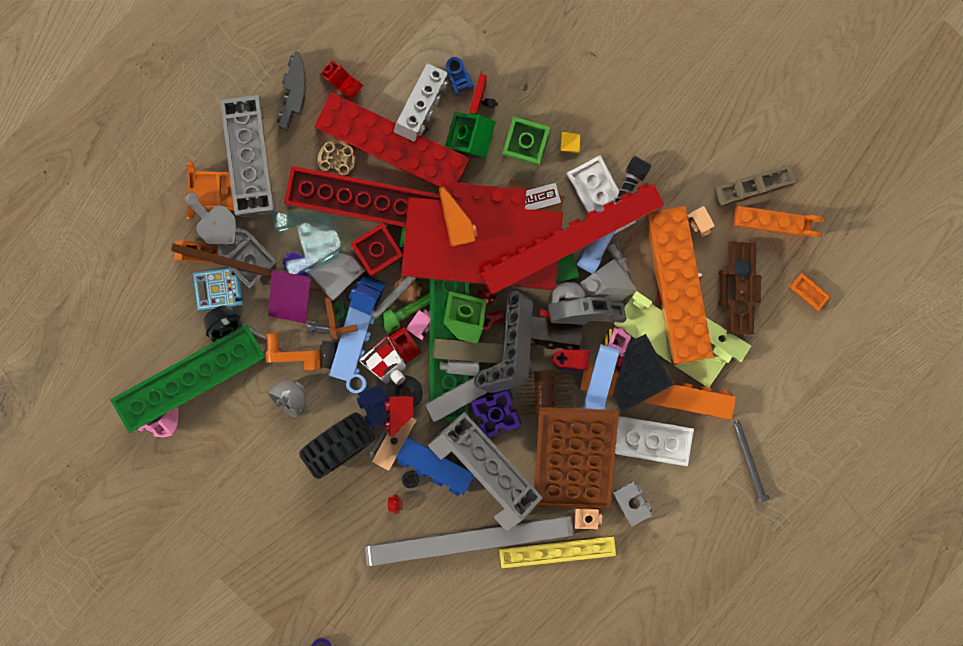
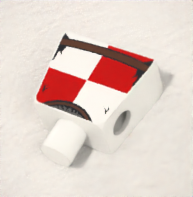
(385, 362)

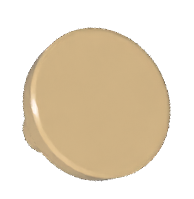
(337, 158)

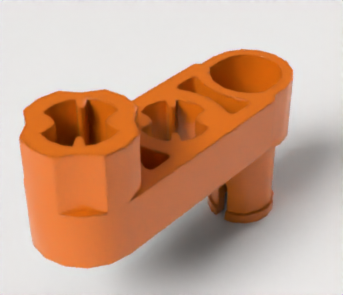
(311, 358)

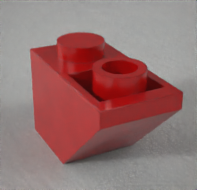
(399, 413)

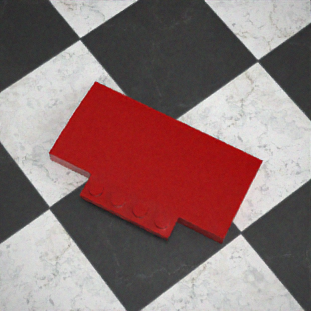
(501, 229)

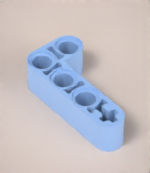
(601, 377)

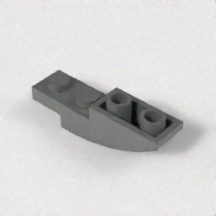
(296, 84)
(587, 309)

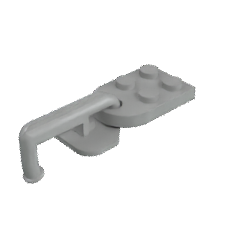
(219, 229)

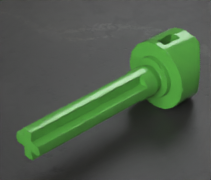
(392, 320)

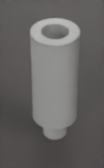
(460, 367)

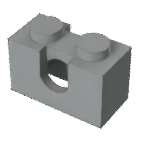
(623, 496)

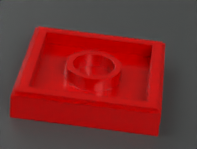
(478, 94)

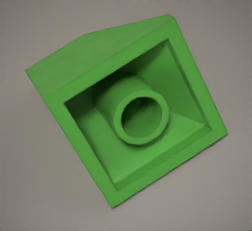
(465, 316)

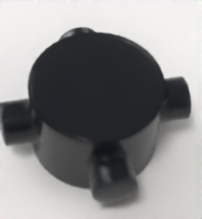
(489, 103)

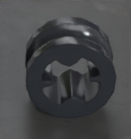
(407, 474)

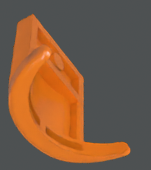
(211, 188)

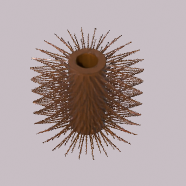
(544, 390)

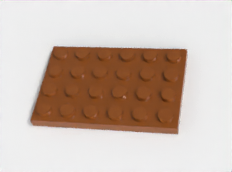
(575, 457)

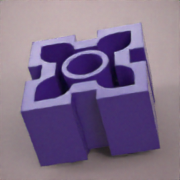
(491, 423)

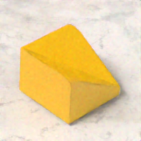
(570, 143)

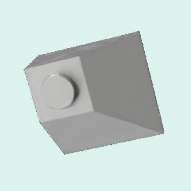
(336, 274)
(609, 282)

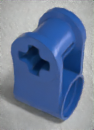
(459, 77)

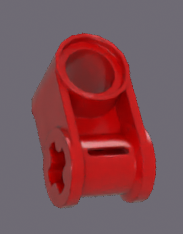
(574, 359)

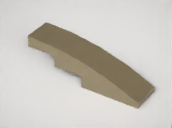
(755, 184)
(468, 351)

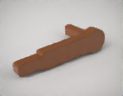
(334, 330)

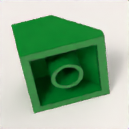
(470, 134)

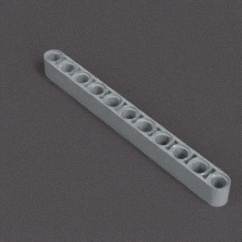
(468, 540)

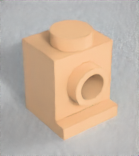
(701, 221)
(580, 515)

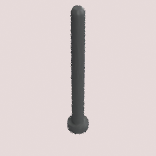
(750, 462)

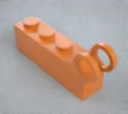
(775, 222)

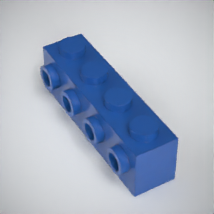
(428, 463)

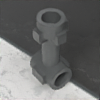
(312, 328)

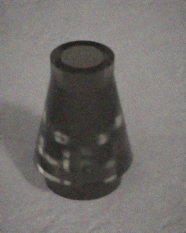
(327, 352)

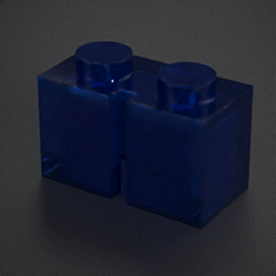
(374, 404)

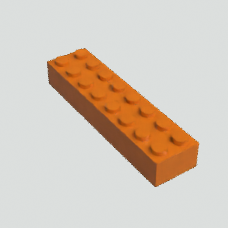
(678, 285)

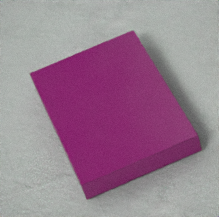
(289, 296)

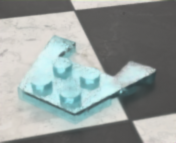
(316, 235)

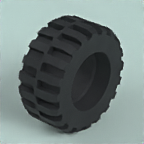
(337, 445)

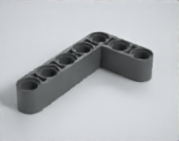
(516, 348)

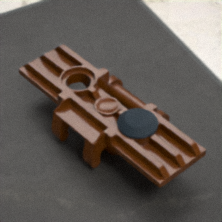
(747, 287)

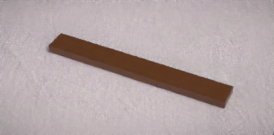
(228, 262)

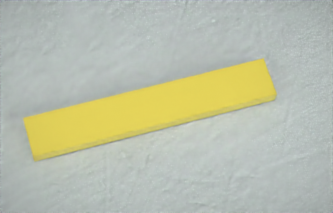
(557, 552)

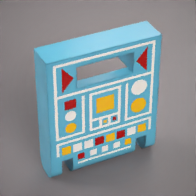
(221, 289)

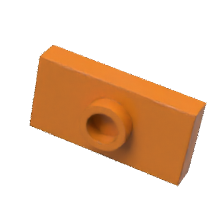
(809, 292)

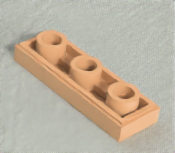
(387, 452)

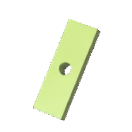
(731, 344)

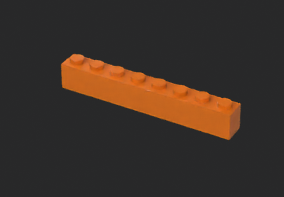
(680, 397)

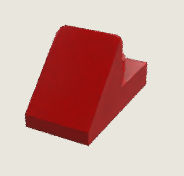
(405, 345)

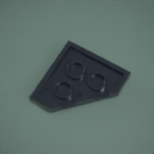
(640, 374)

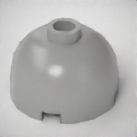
(567, 290)
(289, 396)

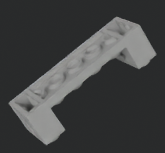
(247, 156)
(489, 467)

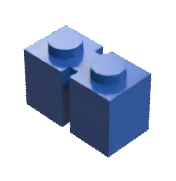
(366, 294)

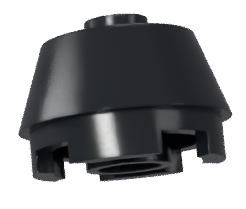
(221, 322)

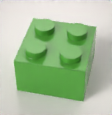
(525, 141)

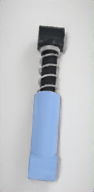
(592, 253)

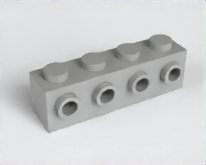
(420, 102)

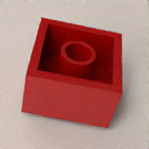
(377, 250)

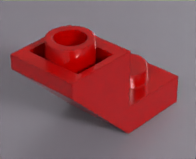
(341, 80)

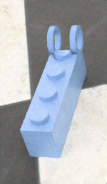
(351, 349)

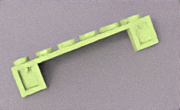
(648, 319)

